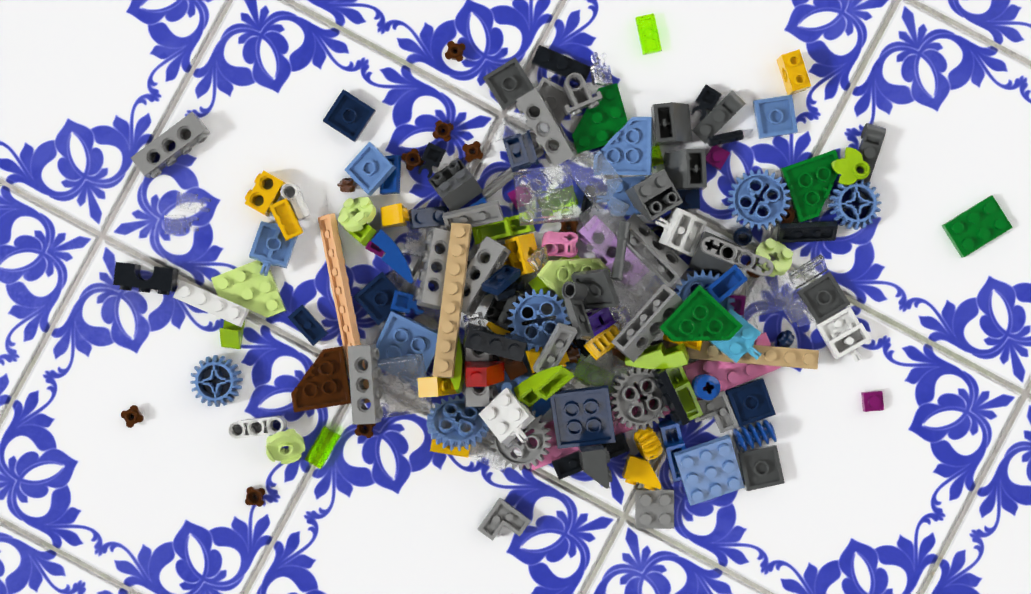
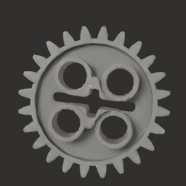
(625, 405)
(529, 453)

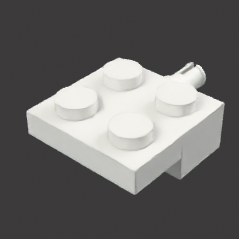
(681, 231)
(843, 334)
(507, 417)

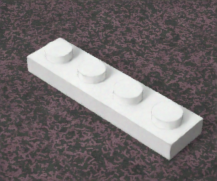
(211, 303)

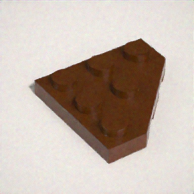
(324, 383)

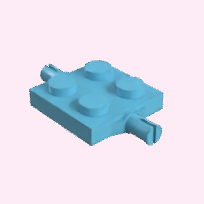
(741, 342)

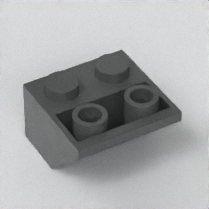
(671, 123)
(686, 168)
(455, 185)
(654, 195)
(703, 261)
(499, 311)
(594, 463)

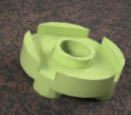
(356, 213)
(779, 251)
(285, 438)

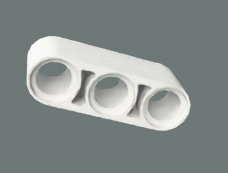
(248, 427)

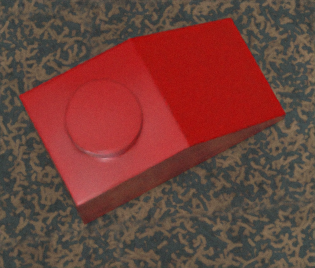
(483, 373)

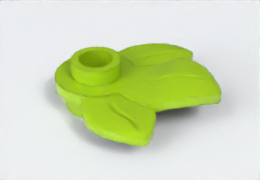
(848, 167)

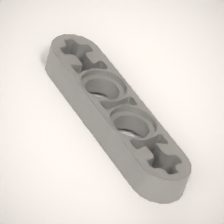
(736, 257)

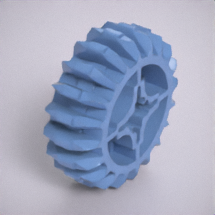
(855, 196)
(217, 399)

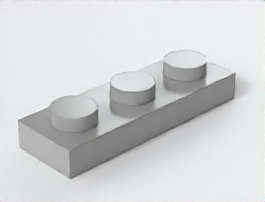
(475, 215)
(555, 347)

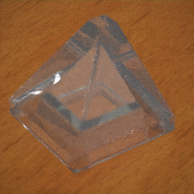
(538, 259)

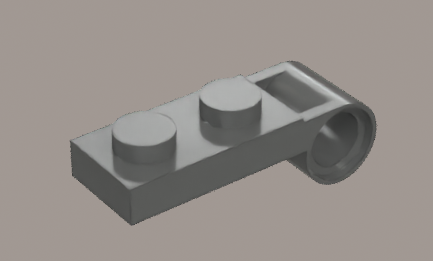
(719, 116)
(870, 146)
(573, 295)

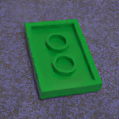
(976, 226)

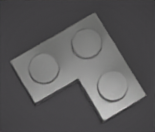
(720, 410)
(503, 515)

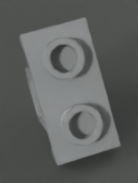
(579, 97)

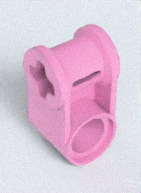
(558, 243)

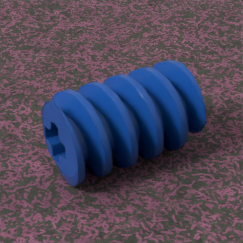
(712, 390)
(752, 435)

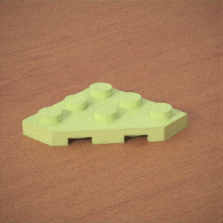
(558, 272)
(250, 289)

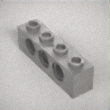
(536, 98)
(144, 158)
(498, 256)
(665, 256)
(424, 296)
(645, 324)
(359, 393)
(473, 396)

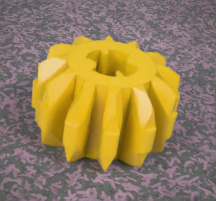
(648, 443)

